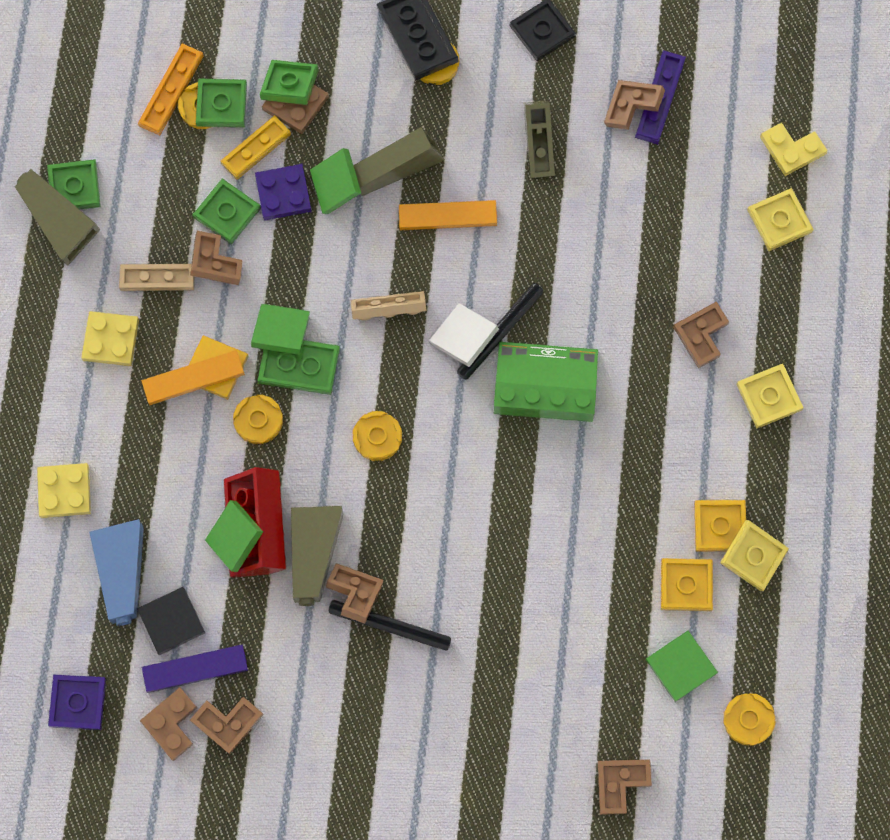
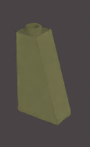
(398, 161)
(58, 218)
(313, 543)

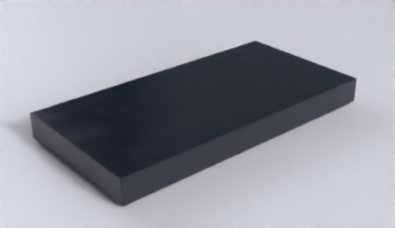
(418, 36)

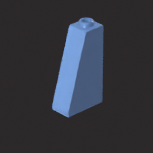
(119, 568)

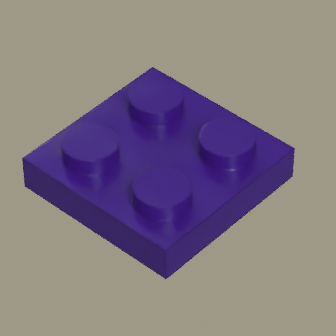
(283, 192)
(77, 702)

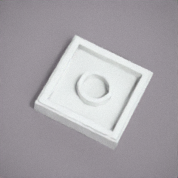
(464, 334)

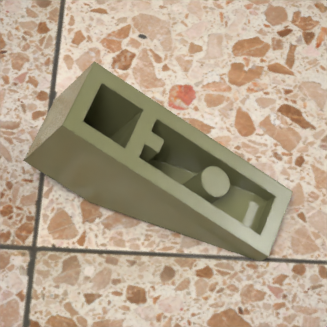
(539, 138)

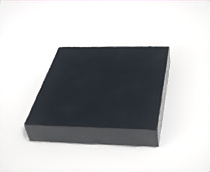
(542, 29)
(171, 620)

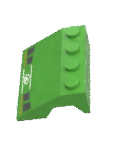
(546, 381)

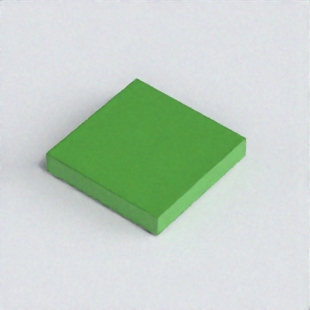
(289, 82)
(221, 103)
(335, 181)
(76, 182)
(226, 211)
(280, 329)
(233, 536)
(681, 666)

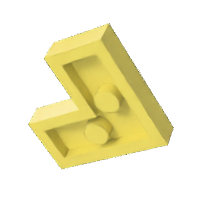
(790, 154)

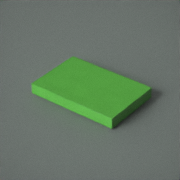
(309, 371)

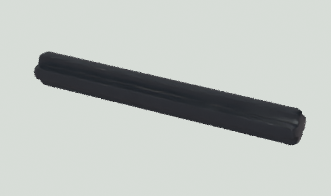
(504, 325)
(398, 628)

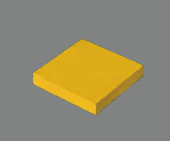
(211, 348)
(717, 523)
(687, 584)

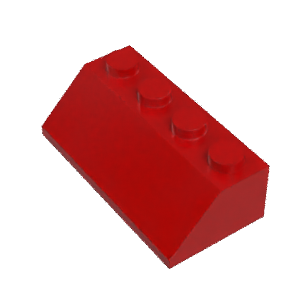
(260, 497)

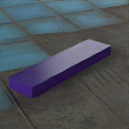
(666, 75)
(194, 668)

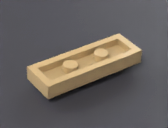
(155, 277)
(388, 305)

